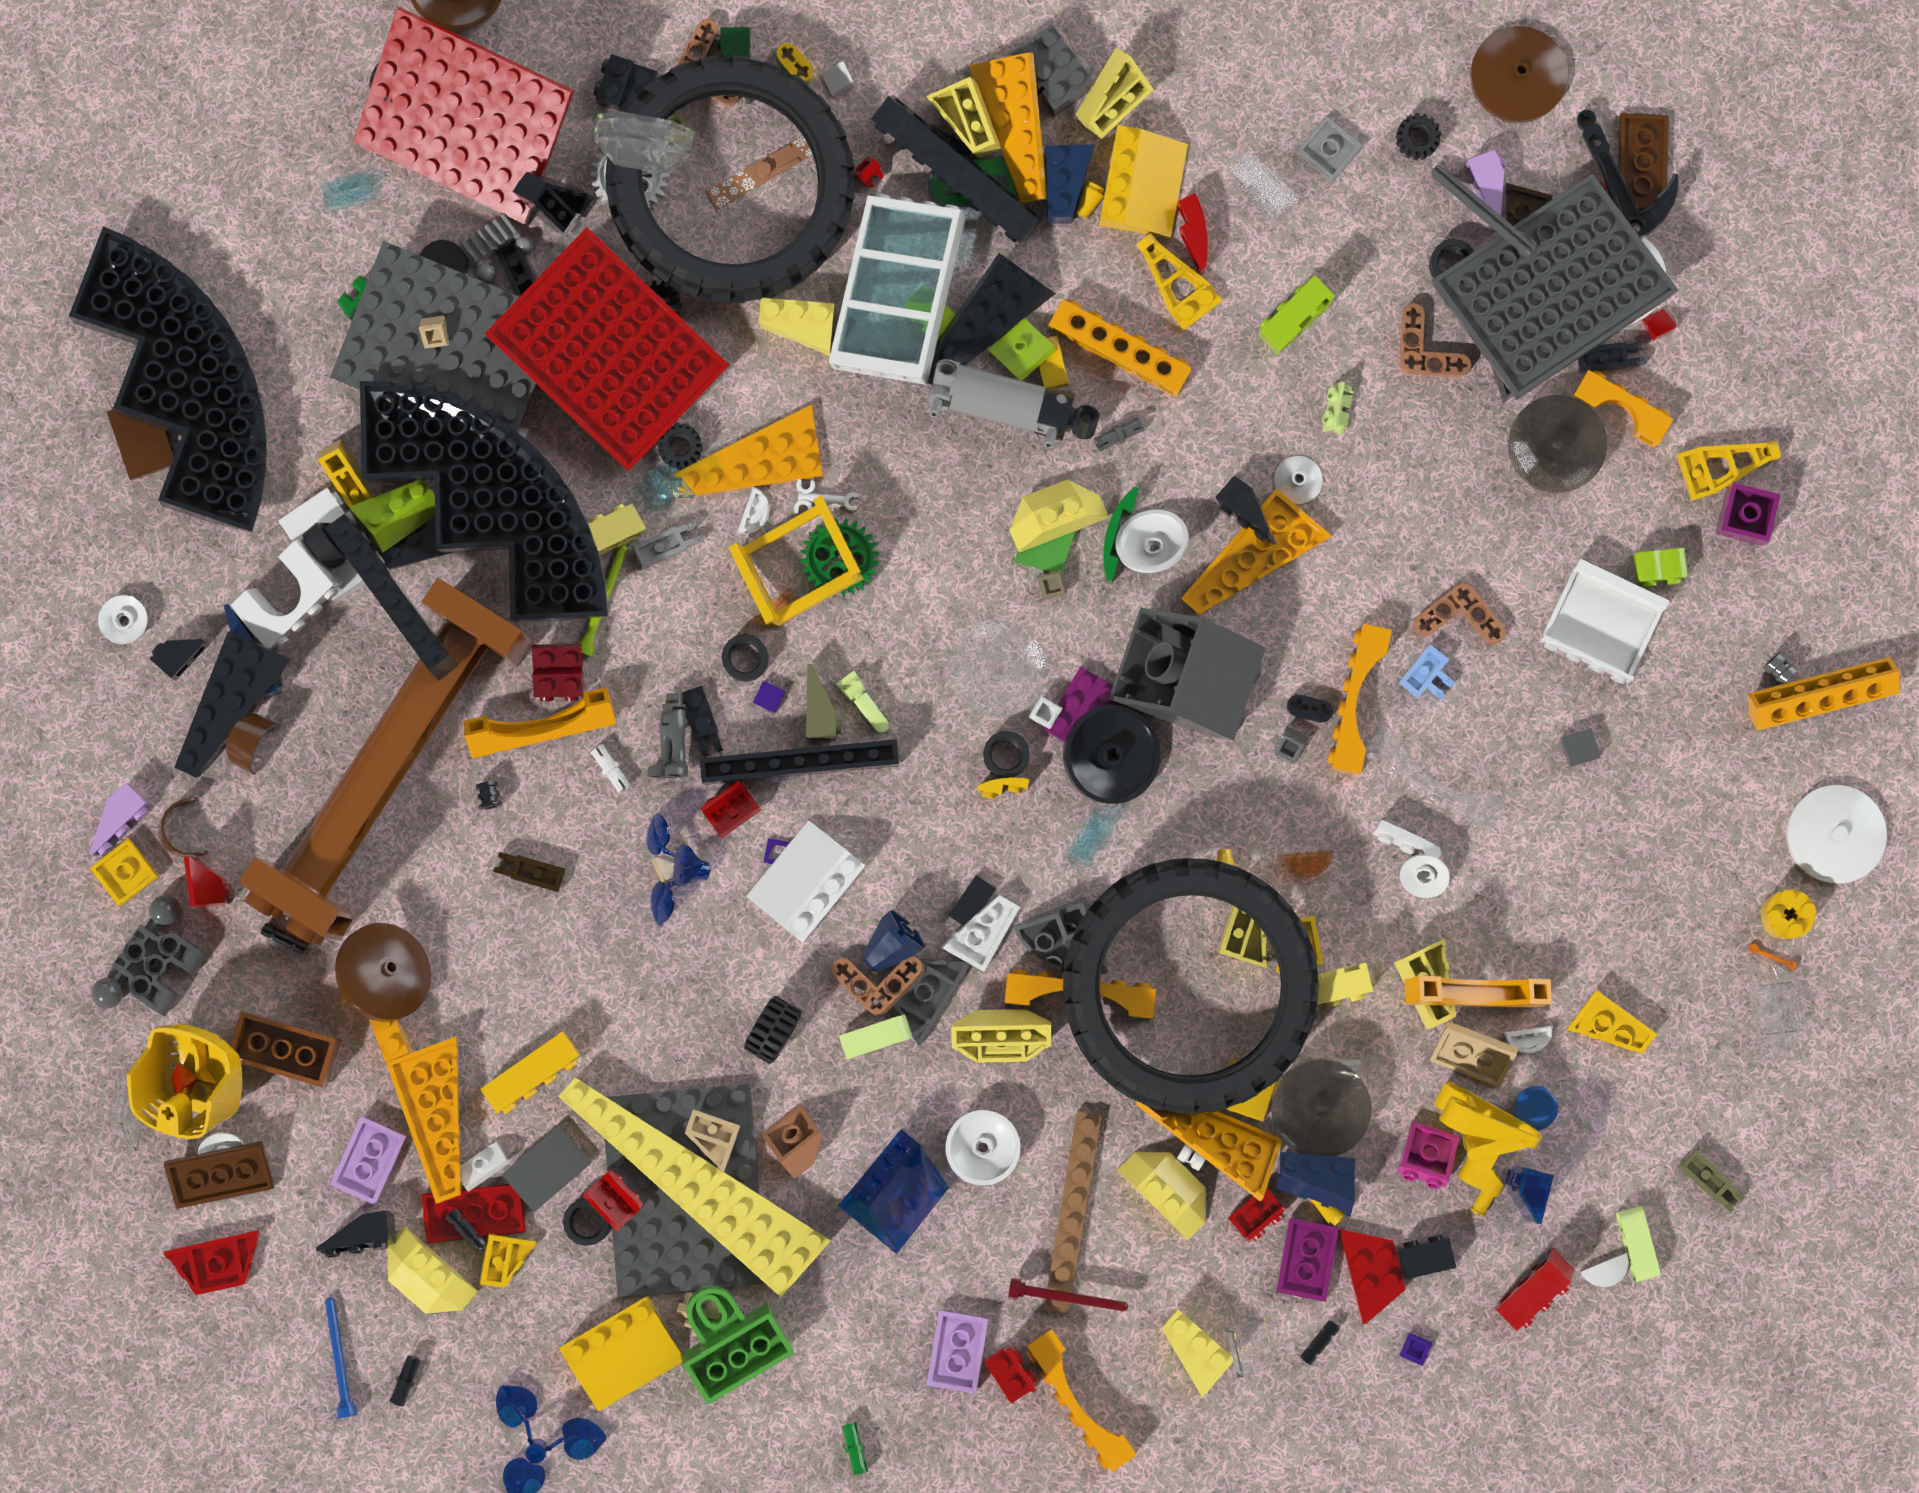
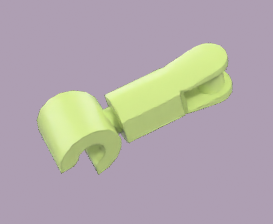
(853, 688)

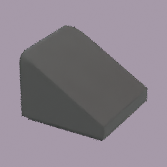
(1291, 744)

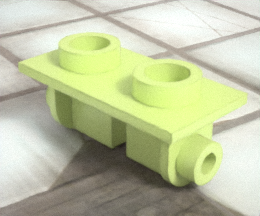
(1338, 397)

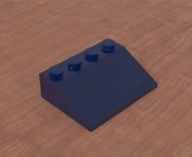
(896, 1192)

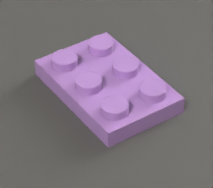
(368, 1160)
(957, 1351)

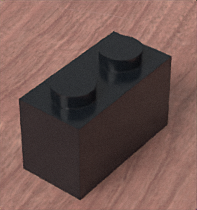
(1427, 1257)

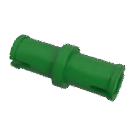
(854, 1448)

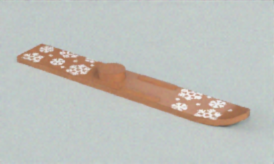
(759, 172)

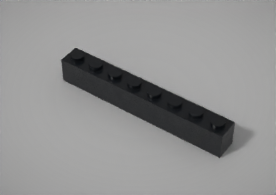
(956, 168)
(391, 597)
(799, 762)

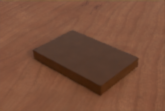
(141, 445)

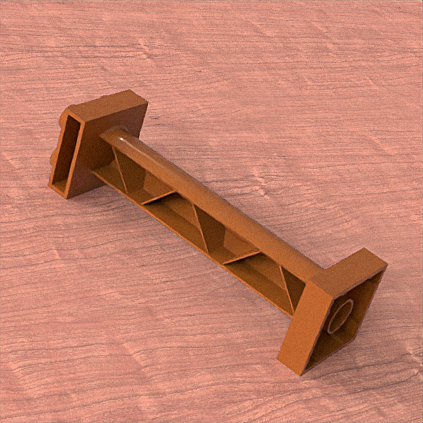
(377, 771)

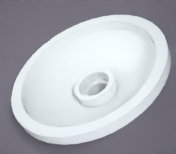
(1149, 532)
(987, 1166)

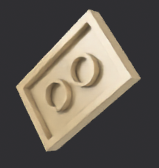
(1473, 1054)

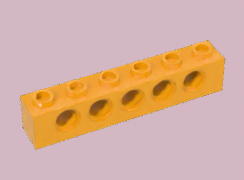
(1170, 383)
(1824, 693)

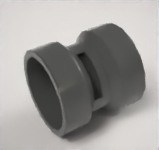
(1780, 668)

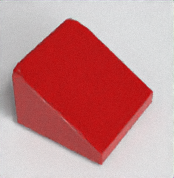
(1659, 324)
(183, 1080)

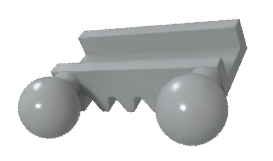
(492, 239)

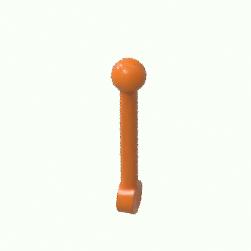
(1753, 948)

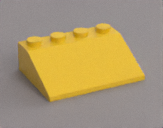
(1143, 182)
(622, 1353)

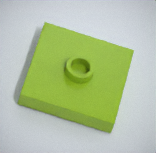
(1022, 350)

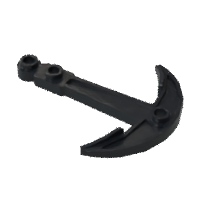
(1647, 219)

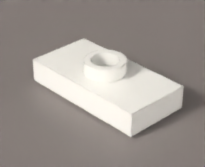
(483, 1166)

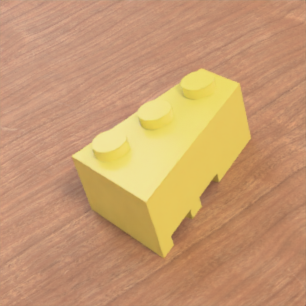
(1428, 962)
(1344, 983)

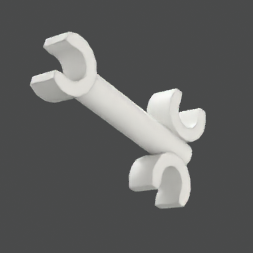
(806, 498)

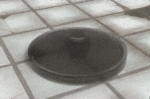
(1557, 444)
(1321, 1107)

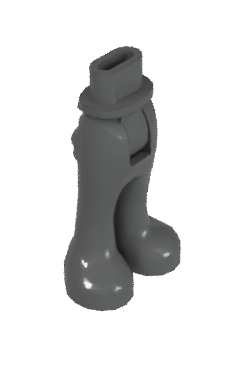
(672, 740)

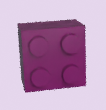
(1748, 514)

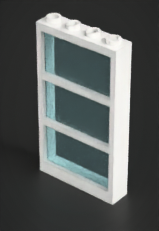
(897, 289)

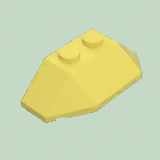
(1055, 513)
(1001, 1035)
(1168, 1188)
(426, 1276)

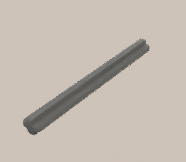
(1484, 211)

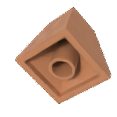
(794, 1140)

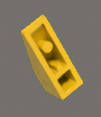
(344, 473)

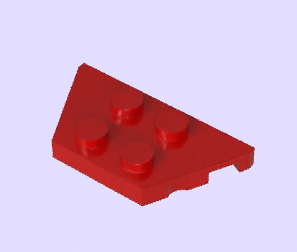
(216, 1263)
(1373, 1271)

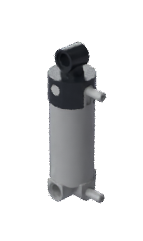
(1010, 402)

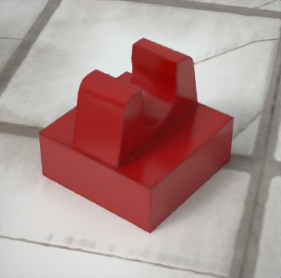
(866, 169)

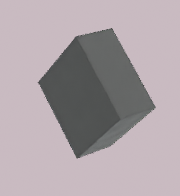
(1580, 747)

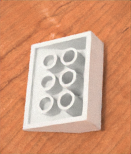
(806, 881)

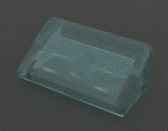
(348, 192)
(1089, 839)

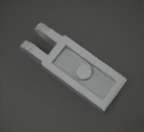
(665, 545)

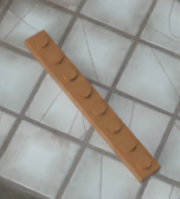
(1073, 1208)

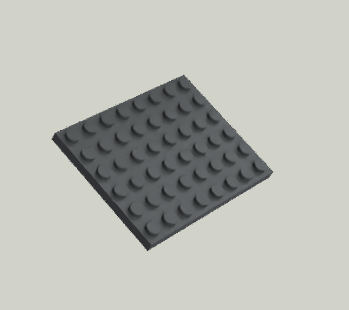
(1565, 299)
(388, 345)
(662, 1243)

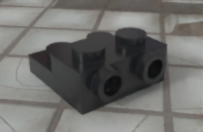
(621, 82)

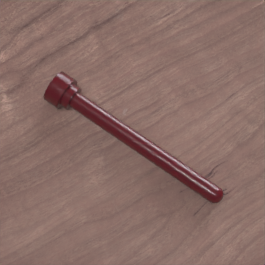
(1019, 1289)

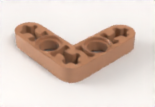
(710, 39)
(1417, 353)
(1455, 607)
(874, 992)

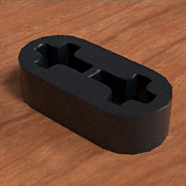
(1310, 703)

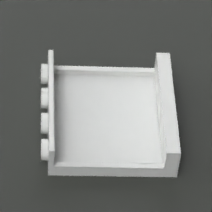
(1603, 621)

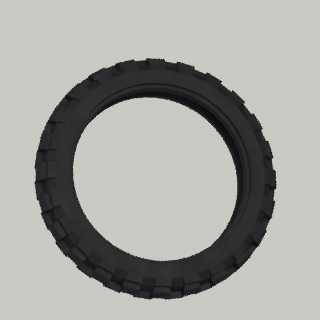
(833, 163)
(1203, 1091)

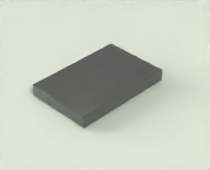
(546, 1169)

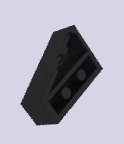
(552, 200)

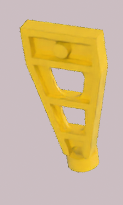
(1195, 305)
(1697, 475)

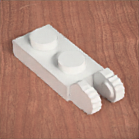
(1407, 841)

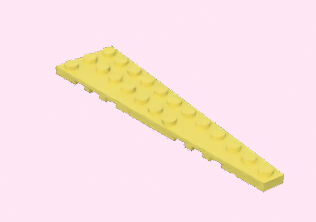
(747, 1224)

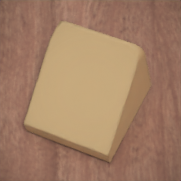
(434, 332)
(664, 867)

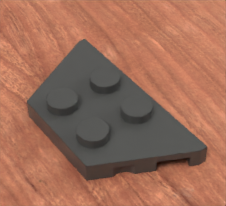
(929, 994)

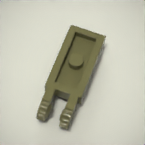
(1709, 1178)

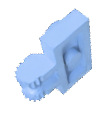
(1424, 671)

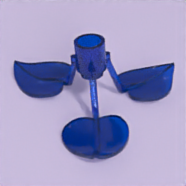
(686, 868)
(580, 1439)

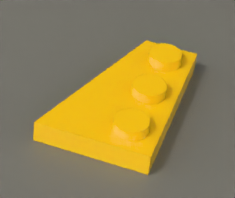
(1609, 1022)

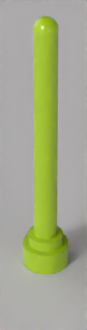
(587, 640)

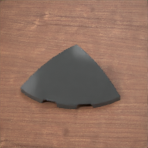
(1051, 933)

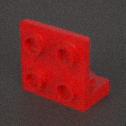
(1010, 1373)

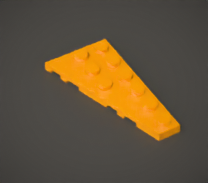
(1012, 103)
(767, 457)
(1250, 559)
(430, 1101)
(1227, 1143)

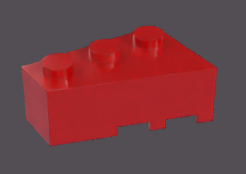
(1536, 1291)

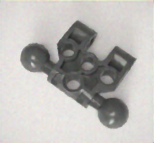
(109, 991)

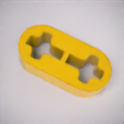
(798, 58)

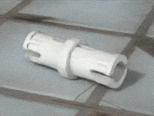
(610, 768)

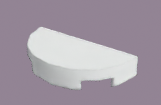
(755, 513)
(1529, 1040)
(1607, 1272)

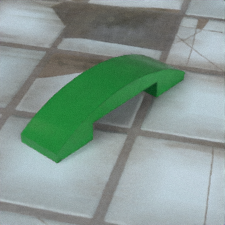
(1126, 506)

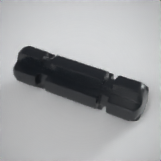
(284, 938)
(466, 1230)
(1320, 1342)

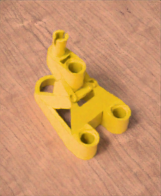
(1488, 1135)

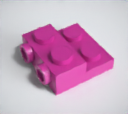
(1428, 1155)

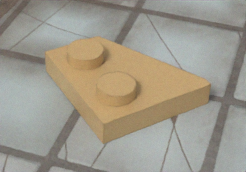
(713, 1136)

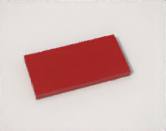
(487, 1208)

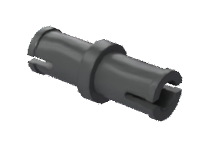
(1118, 434)

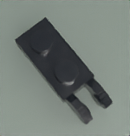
(1610, 357)
(701, 718)

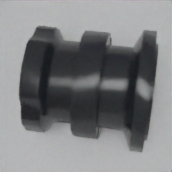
(488, 795)

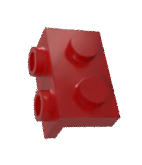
(730, 808)
(613, 1200)
(1255, 1215)

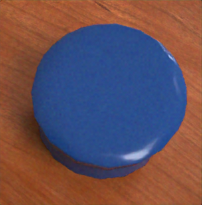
(1536, 1107)

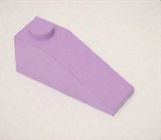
(1487, 178)

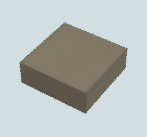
(1052, 584)

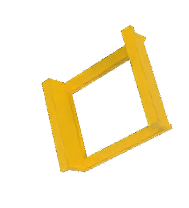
(756, 586)

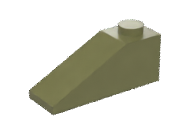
(821, 716)

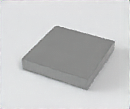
(1329, 149)

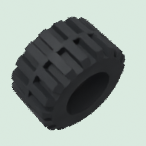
(772, 1029)

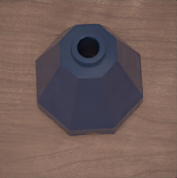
(892, 942)

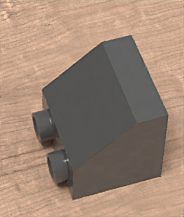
(1188, 673)

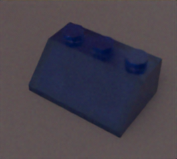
(1529, 1191)

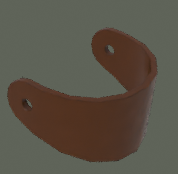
(245, 738)
(162, 836)

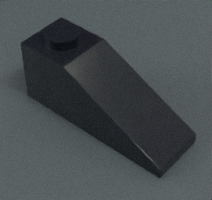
(516, 267)

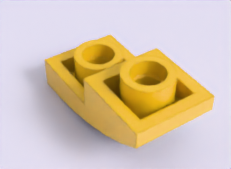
(1053, 368)
(994, 787)

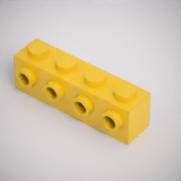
(531, 1072)

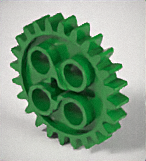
(823, 540)

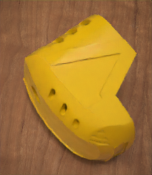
(208, 1059)

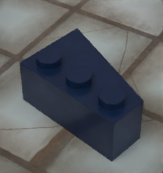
(1064, 179)
(1318, 1178)

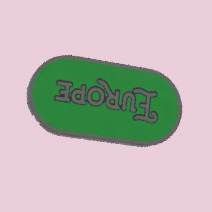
(994, 165)

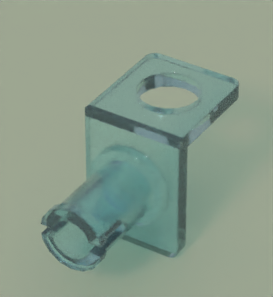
(667, 487)

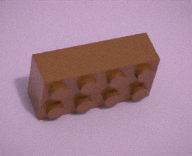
(285, 1049)

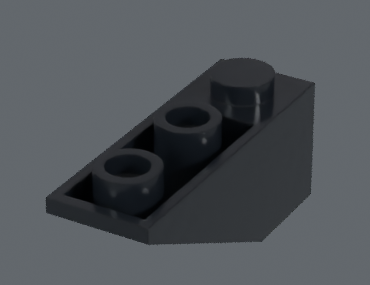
(1242, 503)
(364, 1232)

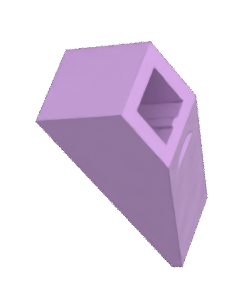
(118, 814)

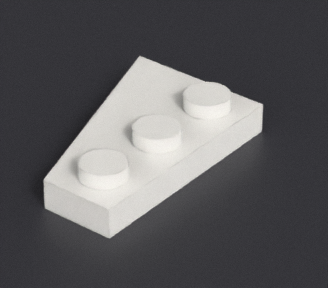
(983, 933)

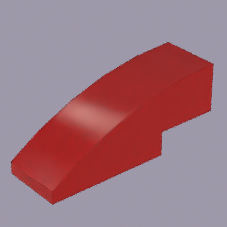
(1194, 231)

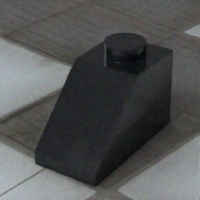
(177, 655)

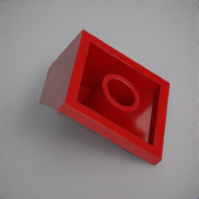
(205, 885)

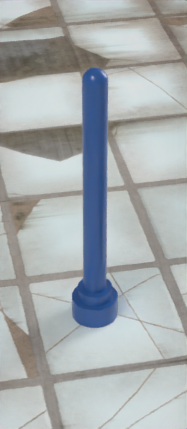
(346, 1407)

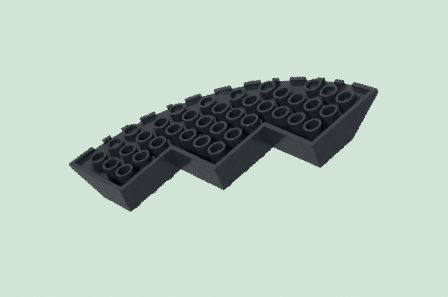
(194, 375)
(494, 484)

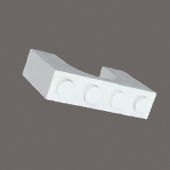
(325, 509)
(316, 585)

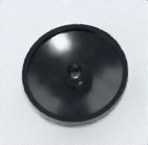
(1132, 750)

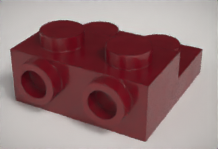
(557, 671)

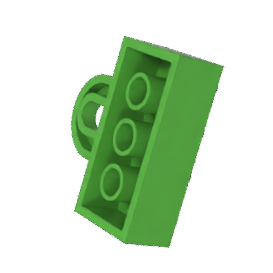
(733, 1346)

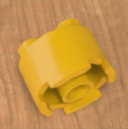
(1801, 909)

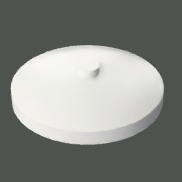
(1836, 834)

